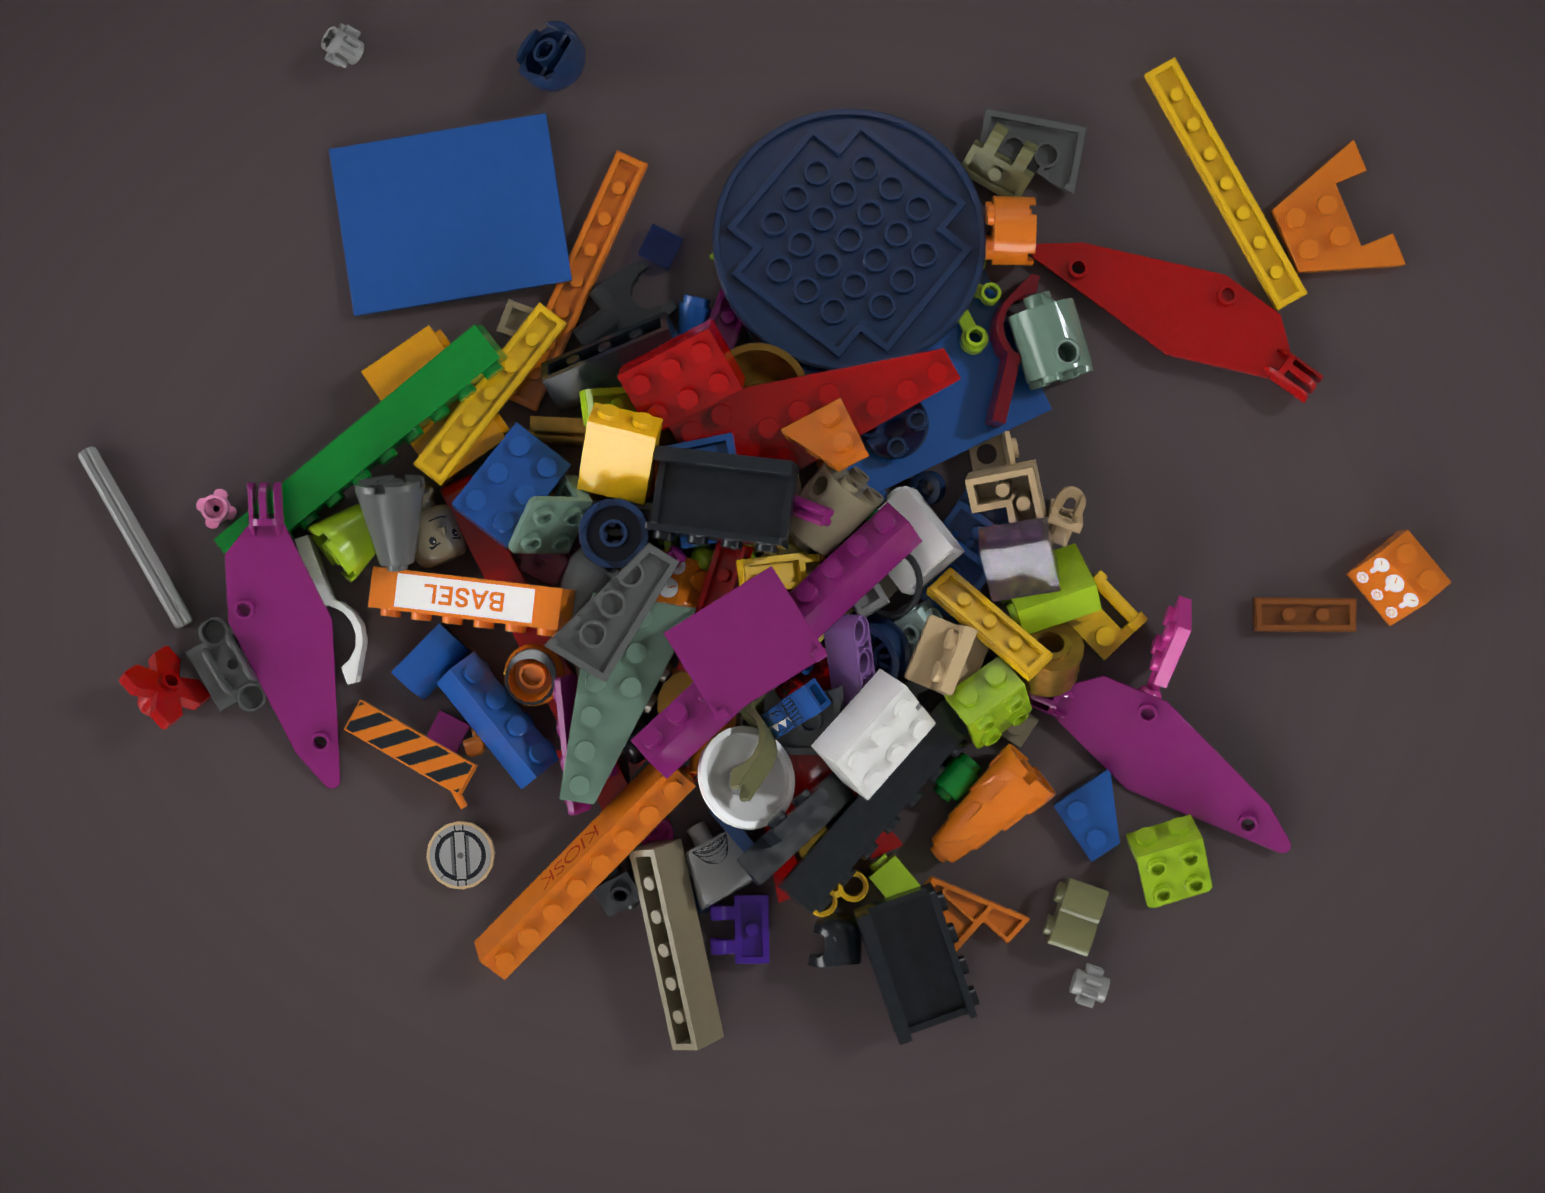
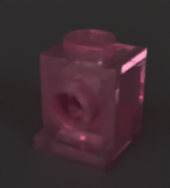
(548, 572)

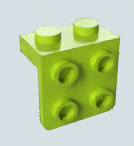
(991, 702)
(1170, 861)

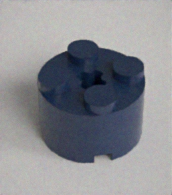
(595, 538)

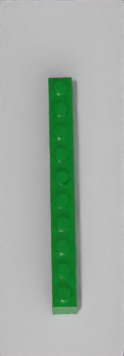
(382, 431)

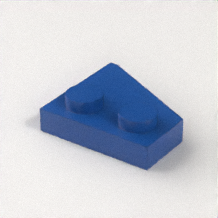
(1091, 815)

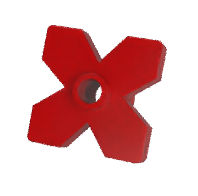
(161, 689)

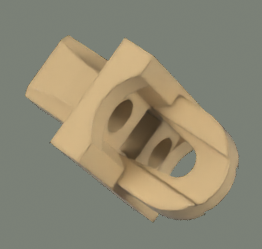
(1065, 520)

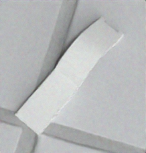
(312, 559)

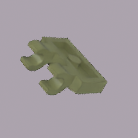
(996, 170)

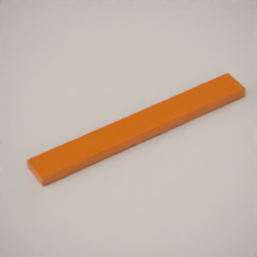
(586, 263)

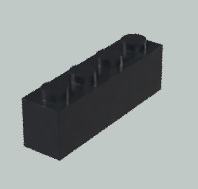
(600, 361)

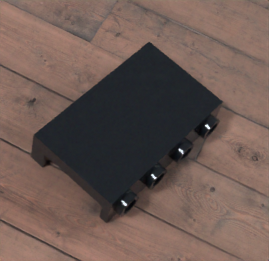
(723, 499)
(916, 960)

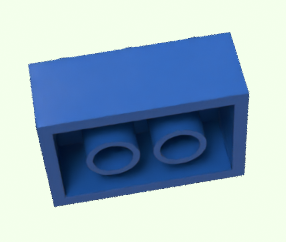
(507, 480)

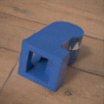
(796, 708)

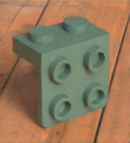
(551, 522)

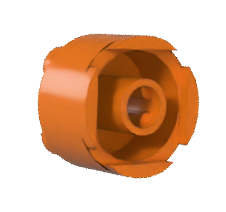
(1011, 230)

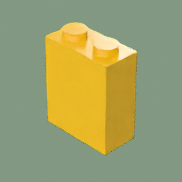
(619, 453)

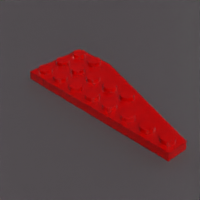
(868, 390)

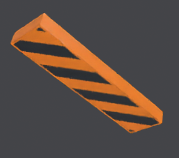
(410, 747)

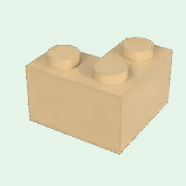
(1010, 487)

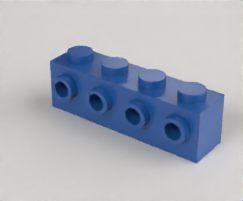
(498, 719)

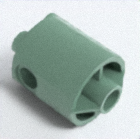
(1050, 341)

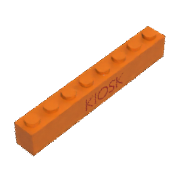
(581, 868)

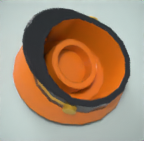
(531, 674)

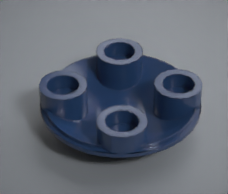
(899, 435)

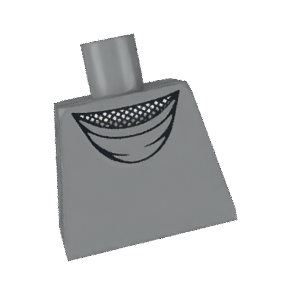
(714, 865)

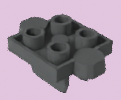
(225, 667)

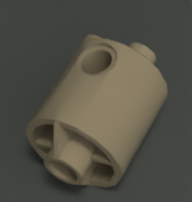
(847, 496)

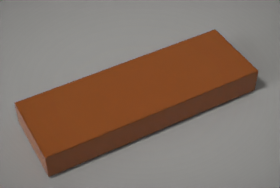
(1304, 614)

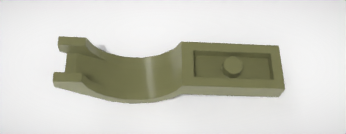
(755, 769)

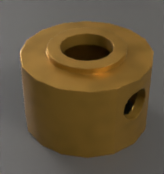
(1063, 669)

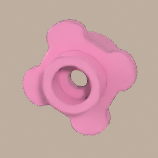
(207, 505)

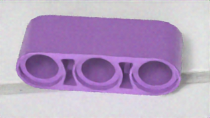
(849, 654)

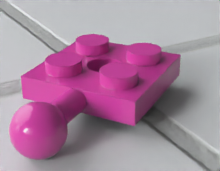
(1169, 646)

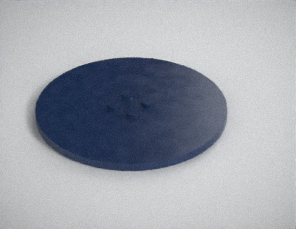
(849, 239)

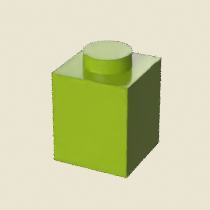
(891, 875)

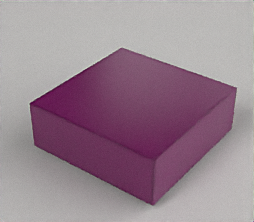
(448, 731)

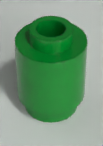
(957, 778)

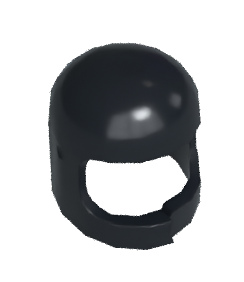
(842, 941)

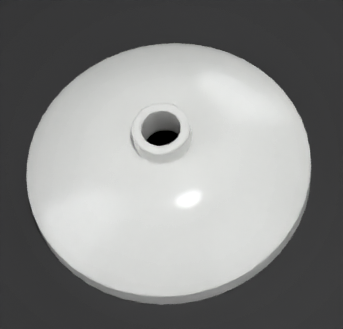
(731, 750)

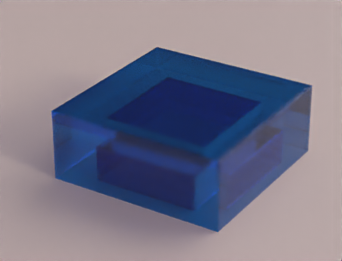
(660, 247)

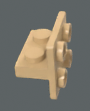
(945, 655)

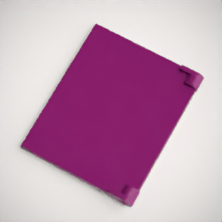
(745, 644)

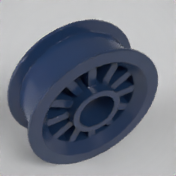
(889, 646)

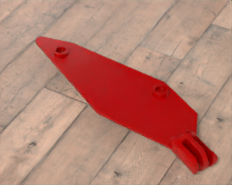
(1184, 312)

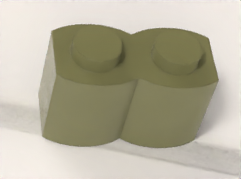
(1075, 916)

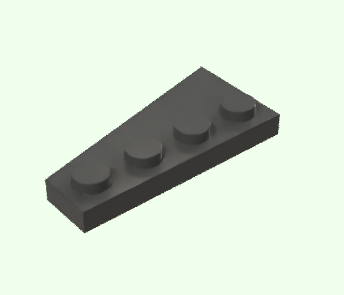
(609, 621)

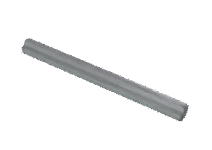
(135, 537)

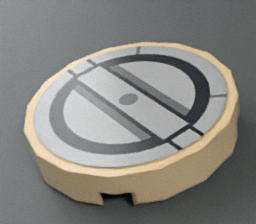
(460, 855)

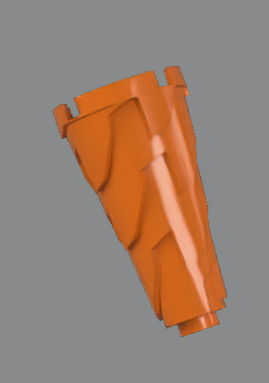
(994, 804)

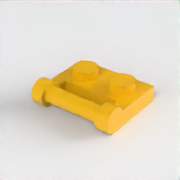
(1099, 629)

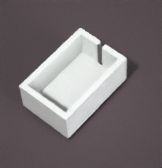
(873, 734)

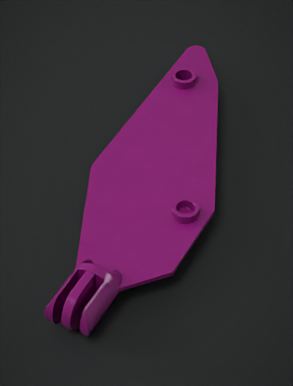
(285, 631)
(1162, 757)

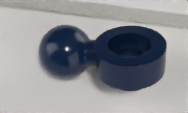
(921, 481)

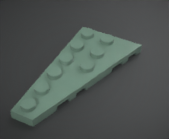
(610, 709)

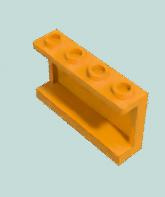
(406, 360)

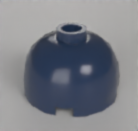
(552, 57)

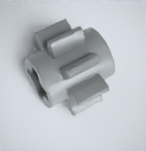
(342, 45)
(1089, 985)

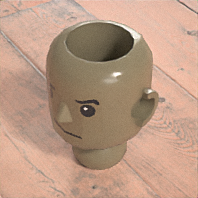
(438, 533)

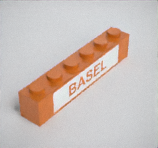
(471, 599)

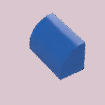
(431, 661)

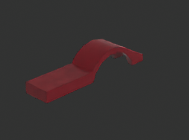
(1009, 358)

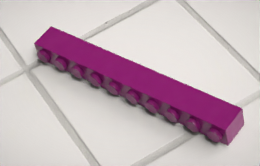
(822, 601)

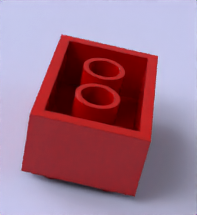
(682, 375)

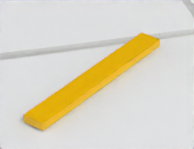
(1225, 184)

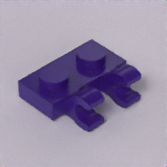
(750, 929)

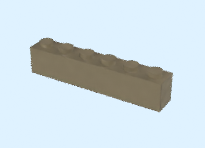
(676, 944)

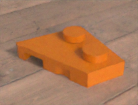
(828, 436)

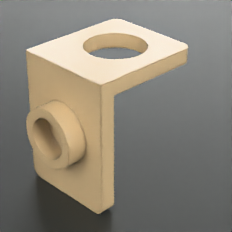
(1005, 448)

